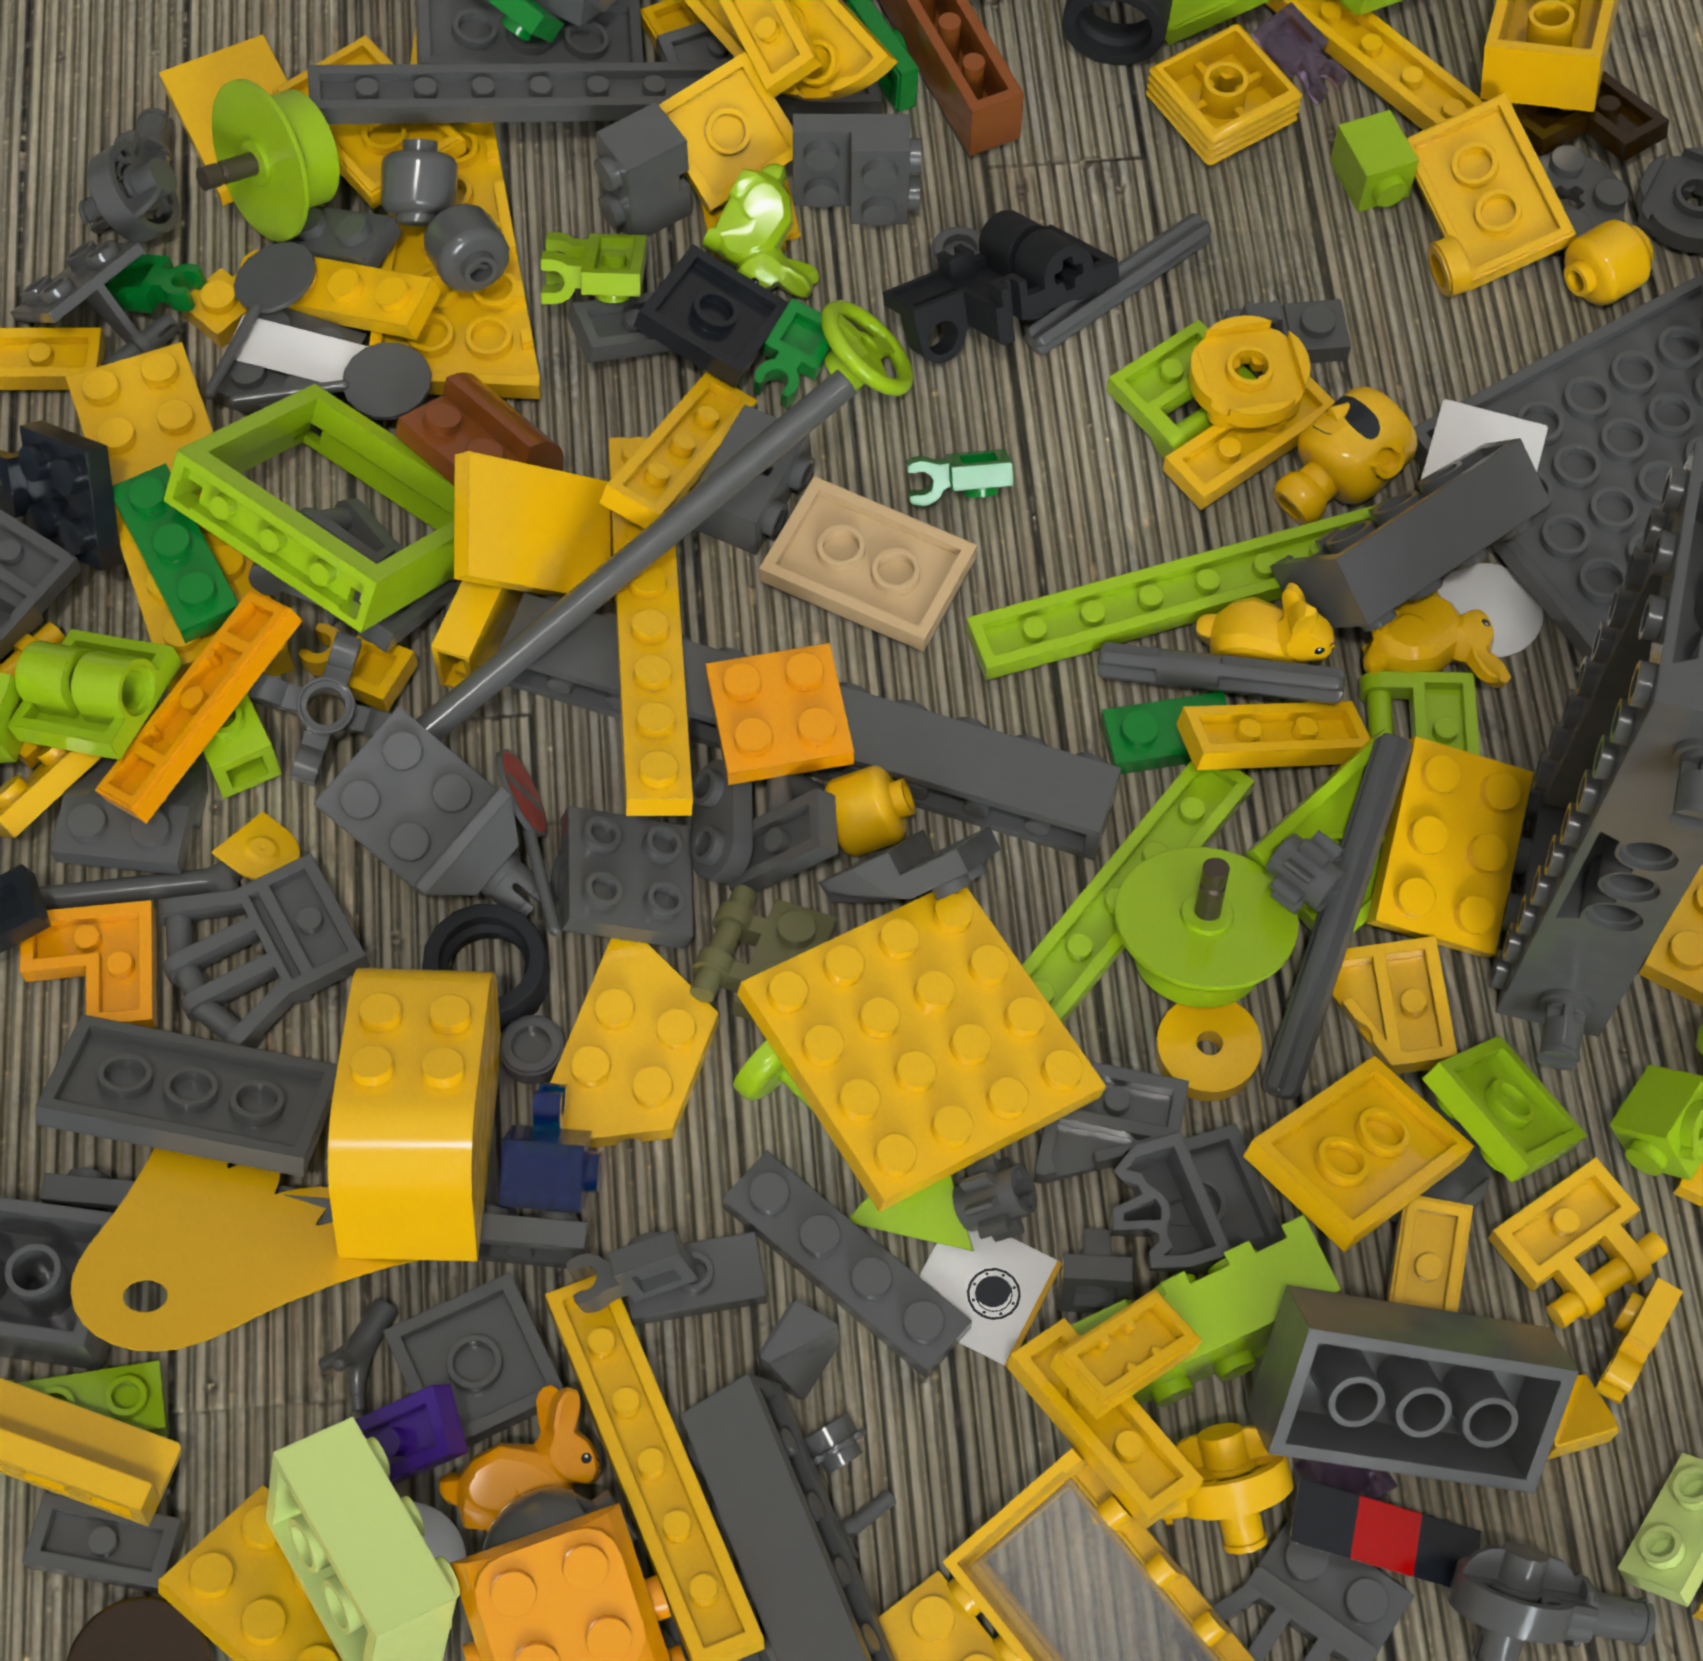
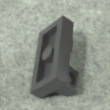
(1316, 323)

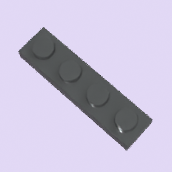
(846, 1264)

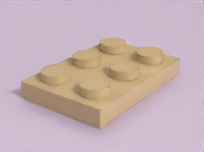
(868, 563)

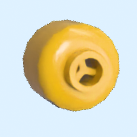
(1608, 262)
(870, 809)

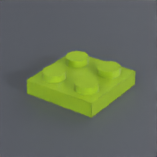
(1504, 1108)

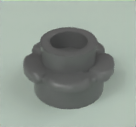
(835, 1443)

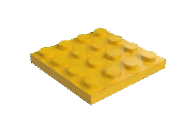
(920, 1044)

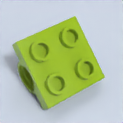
(89, 691)

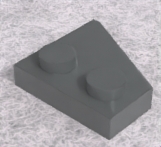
(1100, 1134)

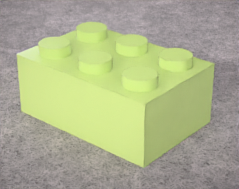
(359, 1548)

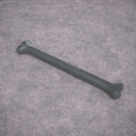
(140, 888)

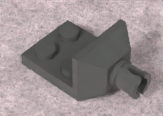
(430, 816)

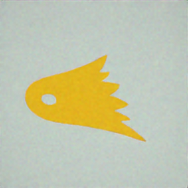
(214, 1244)

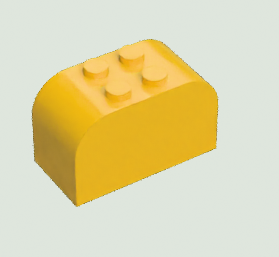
(414, 1114)

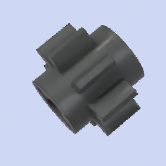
(1306, 872)
(994, 1198)

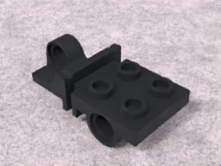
(1017, 273)

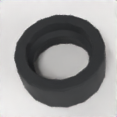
(1112, 41)
(495, 922)

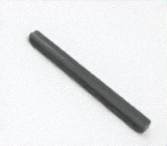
(1337, 920)

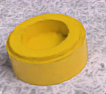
(1449, 266)

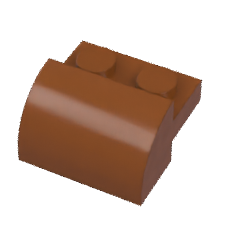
(474, 420)

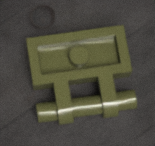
(779, 937)

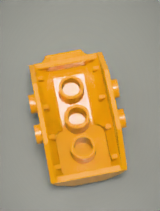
(564, 1596)

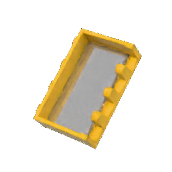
(1082, 1581)

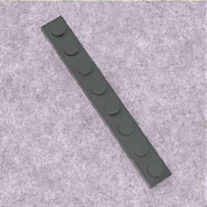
(504, 1237)

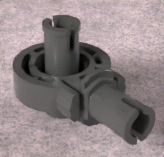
(145, 198)
(1538, 1599)

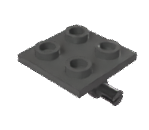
(88, 271)

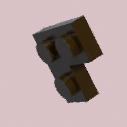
(1619, 122)

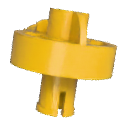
(1236, 1483)

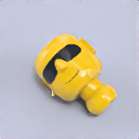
(1347, 454)

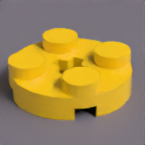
(1242, 401)

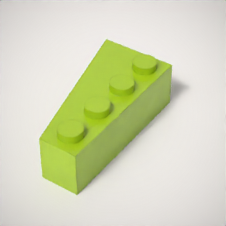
(1231, 1308)

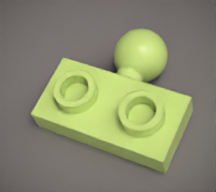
(1669, 1544)

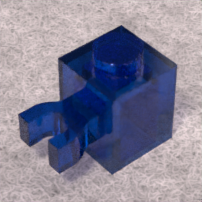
(545, 1163)

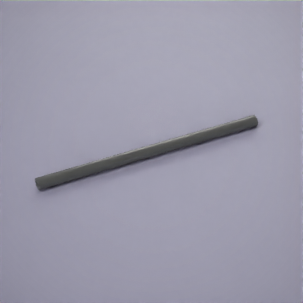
(637, 555)

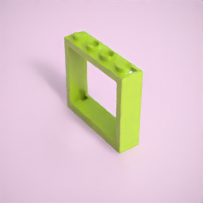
(292, 543)

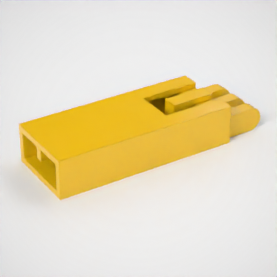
(472, 629)

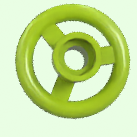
(861, 354)

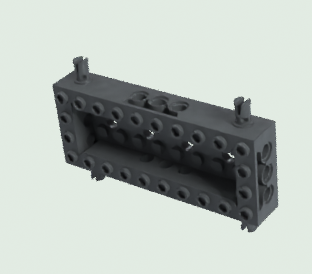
(1615, 794)

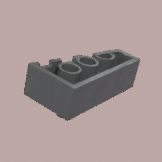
(1419, 537)

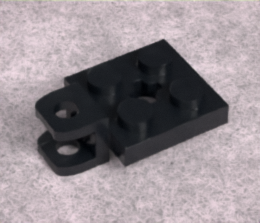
(64, 491)

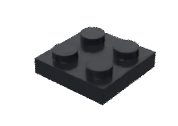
(711, 315)

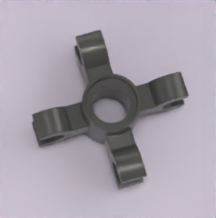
(296, 699)

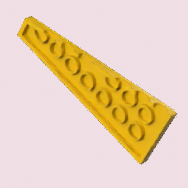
(481, 329)

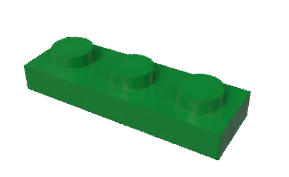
(175, 555)

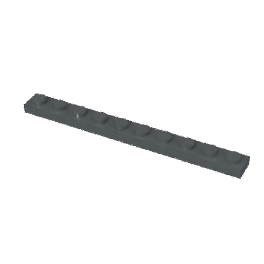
(523, 92)

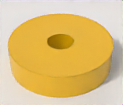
(1214, 1075)

